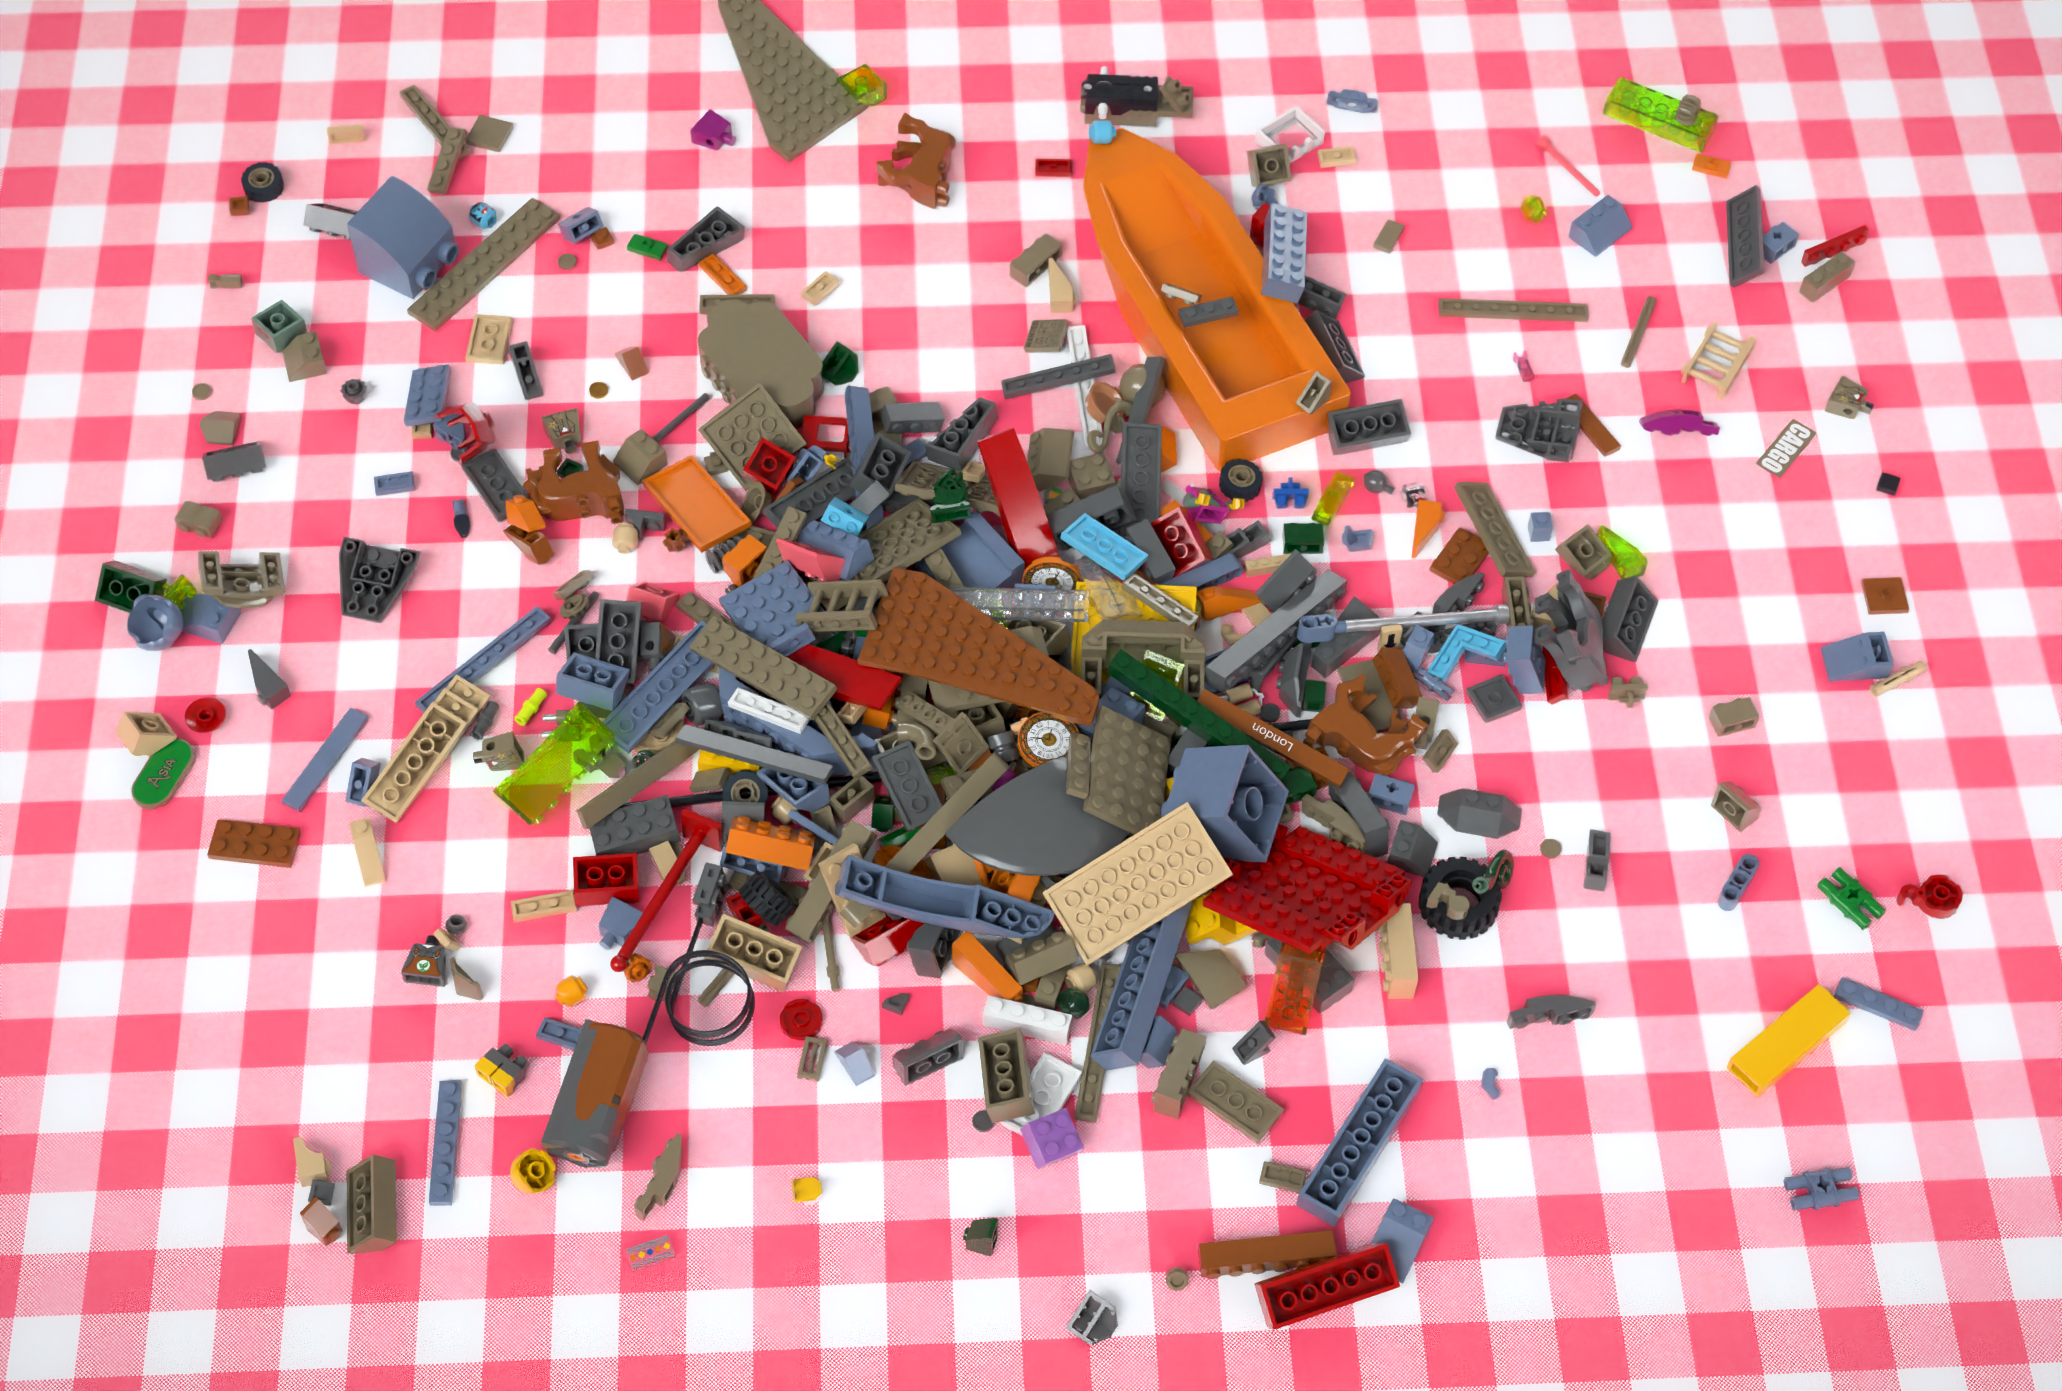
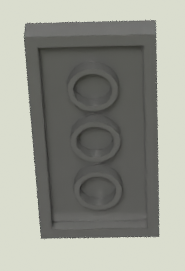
(493, 482)
(907, 785)

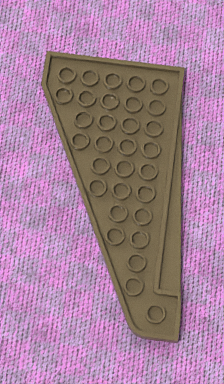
(786, 80)

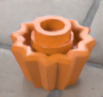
(637, 968)

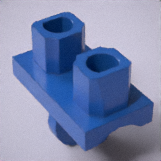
(1290, 491)

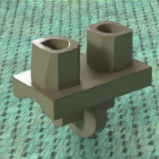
(1173, 94)
(1627, 692)

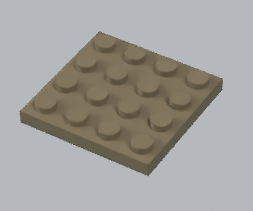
(741, 426)

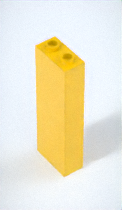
(1788, 1040)

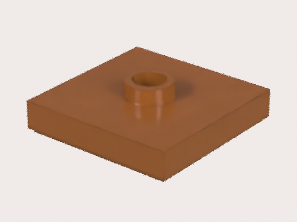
(1884, 595)

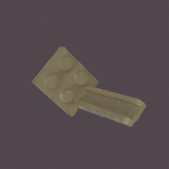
(956, 737)

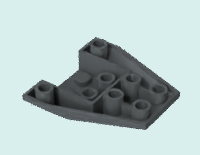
(372, 578)

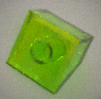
(864, 85)

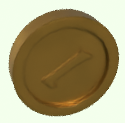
(598, 390)

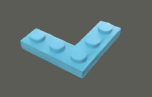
(1464, 639)

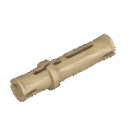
(1905, 674)

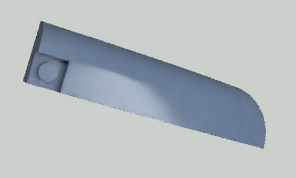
(939, 902)

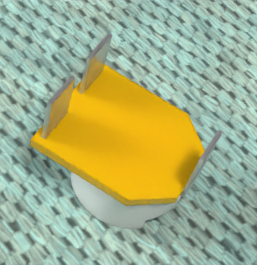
(806, 1190)

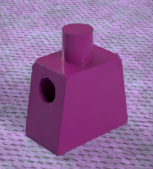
(712, 131)

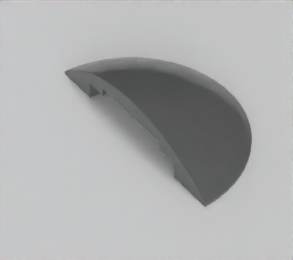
(1034, 826)

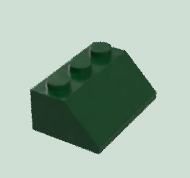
(123, 583)

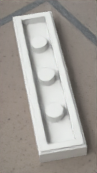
(768, 710)

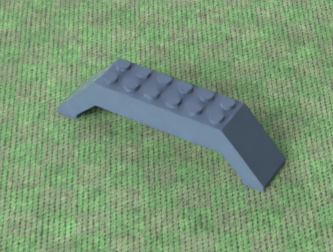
(808, 744)

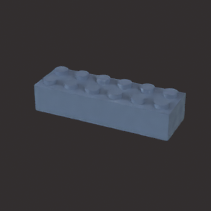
(1284, 253)

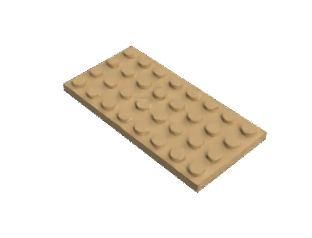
(1137, 883)

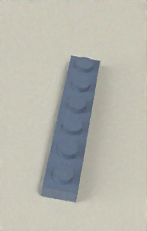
(445, 1143)

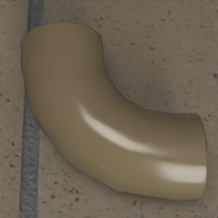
(920, 736)

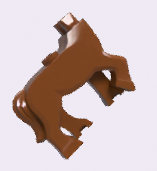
(931, 159)
(579, 493)
(1356, 738)

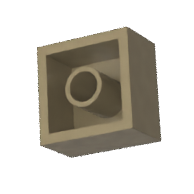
(1269, 165)
(1090, 475)

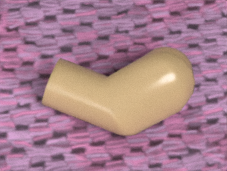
(1229, 635)

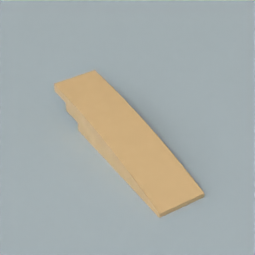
(426, 748)

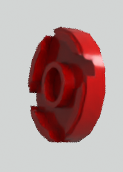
(800, 1019)

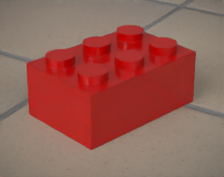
(1181, 540)
(605, 877)

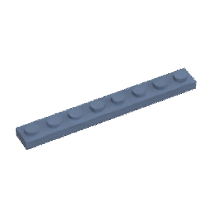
(491, 654)

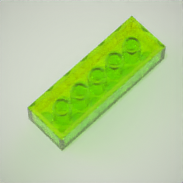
(1656, 114)

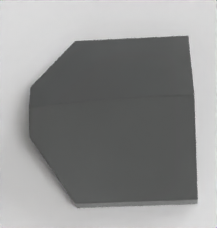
(1093, 1319)

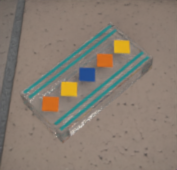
(650, 1253)

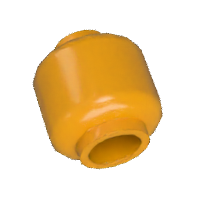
(571, 991)

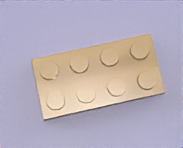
(831, 870)

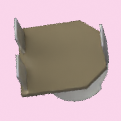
(612, 766)

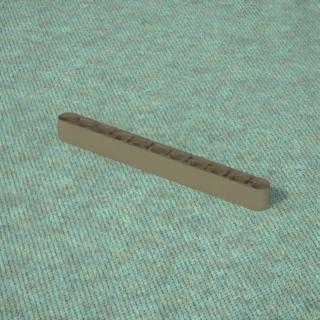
(936, 827)

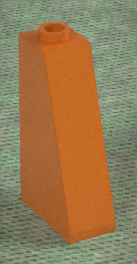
(984, 969)

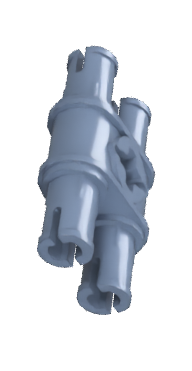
(1815, 1183)

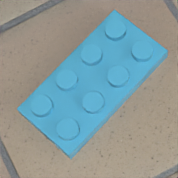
(1104, 546)

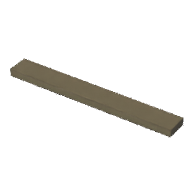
(1513, 310)
(633, 783)
(1094, 1073)

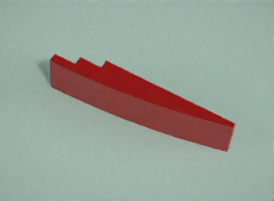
(1017, 497)
(854, 682)

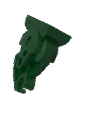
(950, 500)

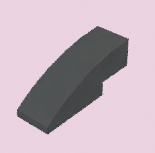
(1248, 540)
(1597, 860)

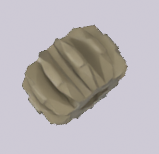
(1688, 110)

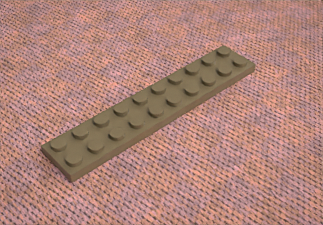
(483, 264)

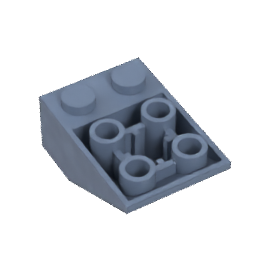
(1858, 657)

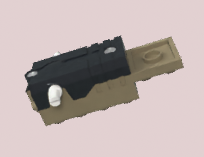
(1127, 100)

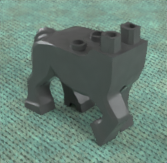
(1579, 634)

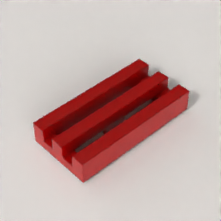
(1053, 167)

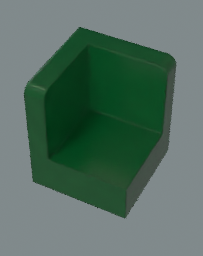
(1314, 695)

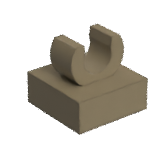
(714, 464)

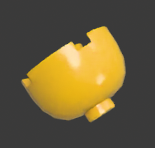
(532, 1171)

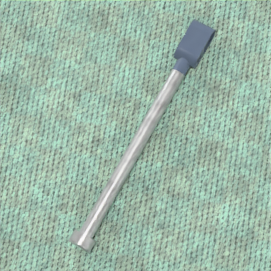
(1323, 627)

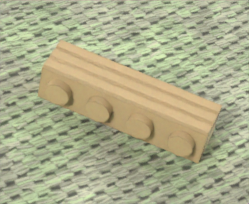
(1264, 565)

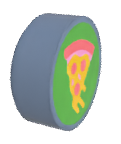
(1051, 493)

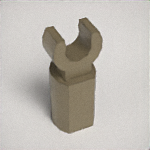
(225, 281)

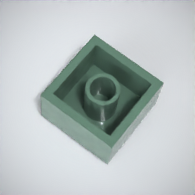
(278, 325)

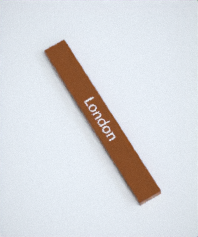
(1276, 740)

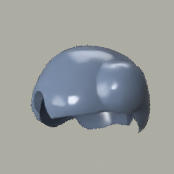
(154, 622)

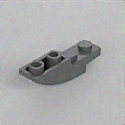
(1458, 597)
(1558, 1008)

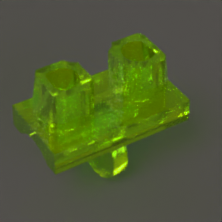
(179, 590)

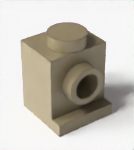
(655, 982)

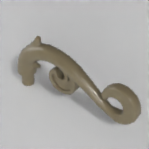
(1111, 423)

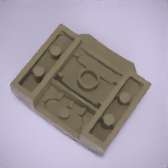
(241, 583)

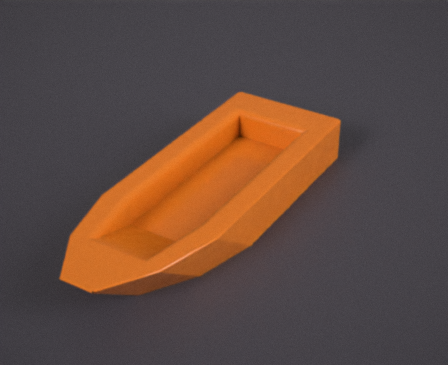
(1229, 375)

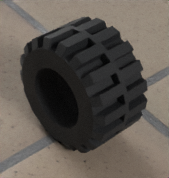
(767, 898)

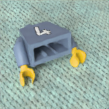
(808, 463)

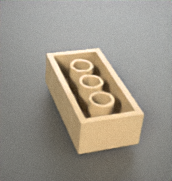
(760, 953)
(1399, 955)

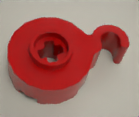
(1927, 896)

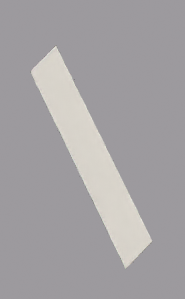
(1178, 495)

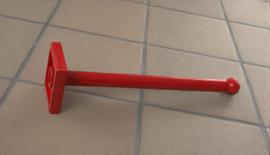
(698, 831)

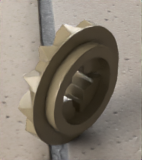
(574, 606)

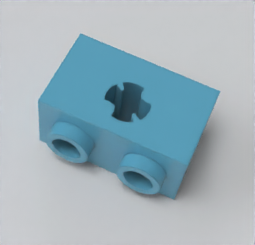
(844, 517)

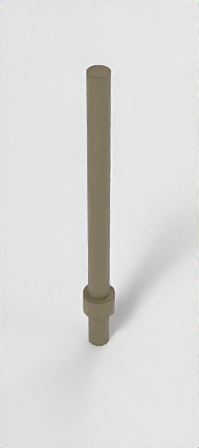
(832, 969)

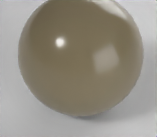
(1134, 379)

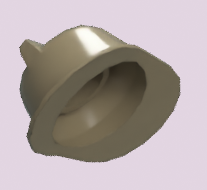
(755, 501)

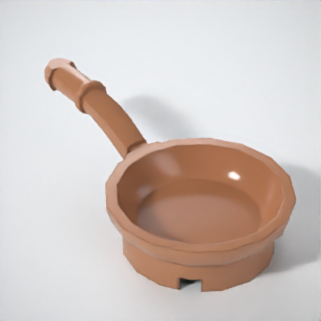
(1100, 400)

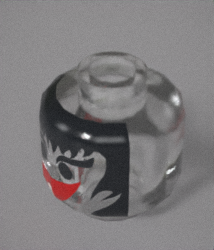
(1412, 493)

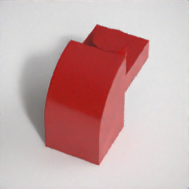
(742, 911)

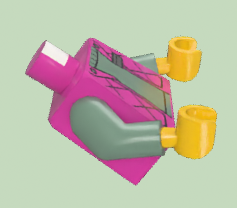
(1207, 506)

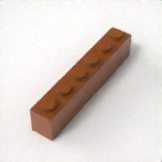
(1264, 1253)

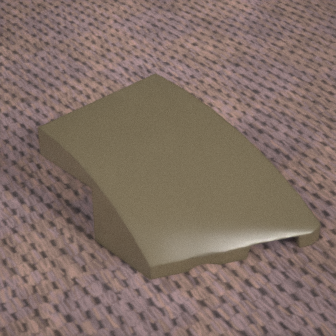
(1211, 975)

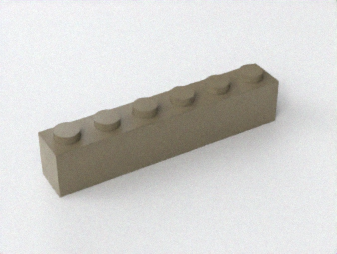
(817, 903)

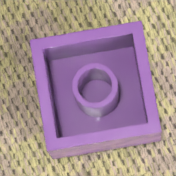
(1051, 1138)

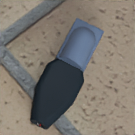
(461, 519)

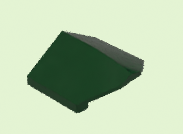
(840, 365)

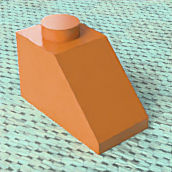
(524, 514)

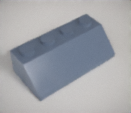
(840, 543)

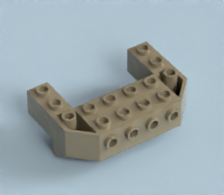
(1134, 637)

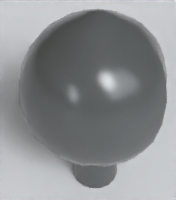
(1376, 481)

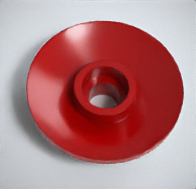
(202, 709)

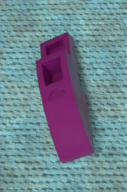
(1672, 421)

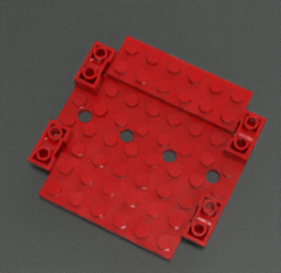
(1311, 892)

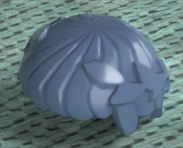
(1261, 195)

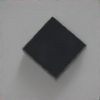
(1888, 483)

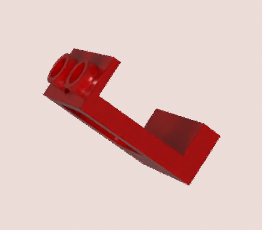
(810, 432)

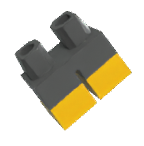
(500, 1071)

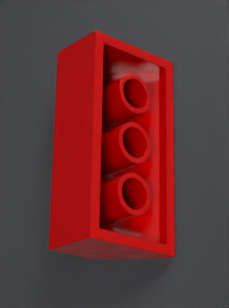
(884, 939)

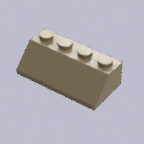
(371, 1205)

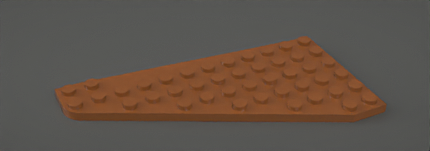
(949, 641)

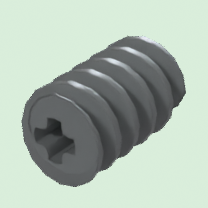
(714, 557)

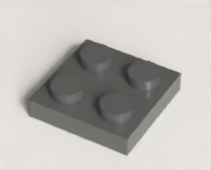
(1493, 698)

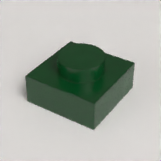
(569, 467)

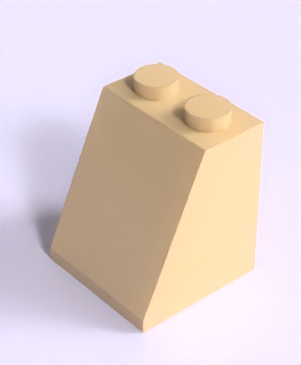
(953, 867)

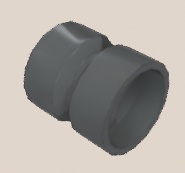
(1003, 746)

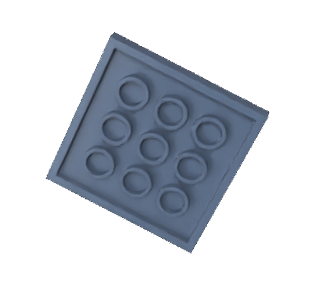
(769, 603)

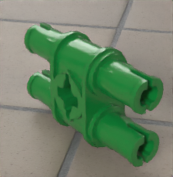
(1851, 898)

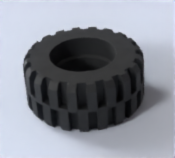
(1459, 874)

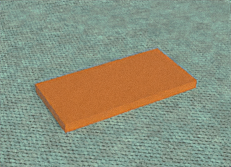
(696, 503)

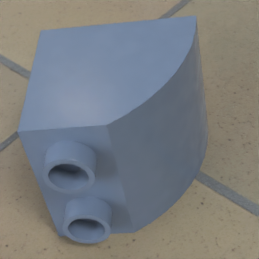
(401, 239)
(1232, 797)

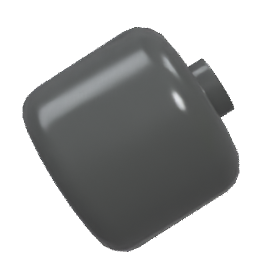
(703, 703)

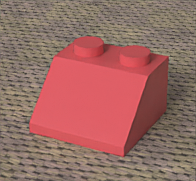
(656, 600)

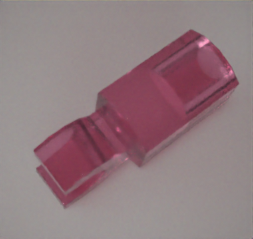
(1524, 367)

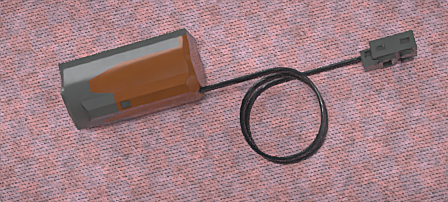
(613, 1058)

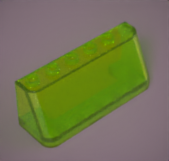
(555, 765)

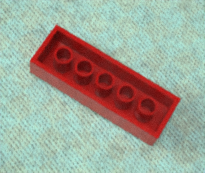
(1327, 1285)

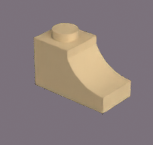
(310, 1164)

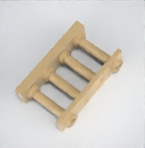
(1728, 372)

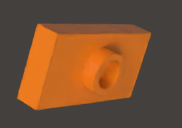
(1711, 166)

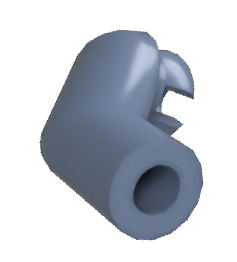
(1487, 1082)

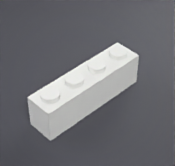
(1032, 1020)

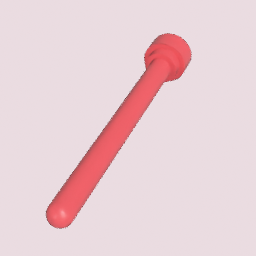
(1544, 143)

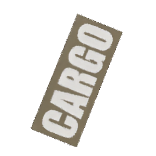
(1786, 448)

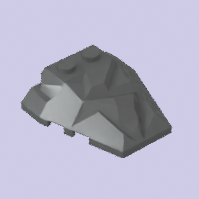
(1542, 429)

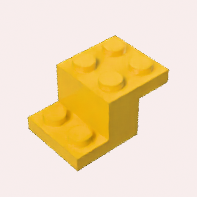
(1207, 923)

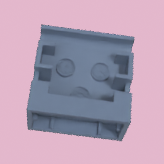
(980, 557)

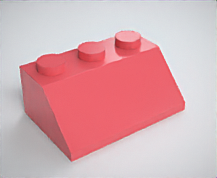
(811, 560)

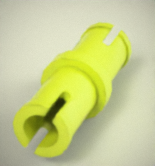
(530, 706)

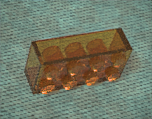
(1294, 989)

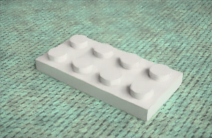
(1051, 1087)

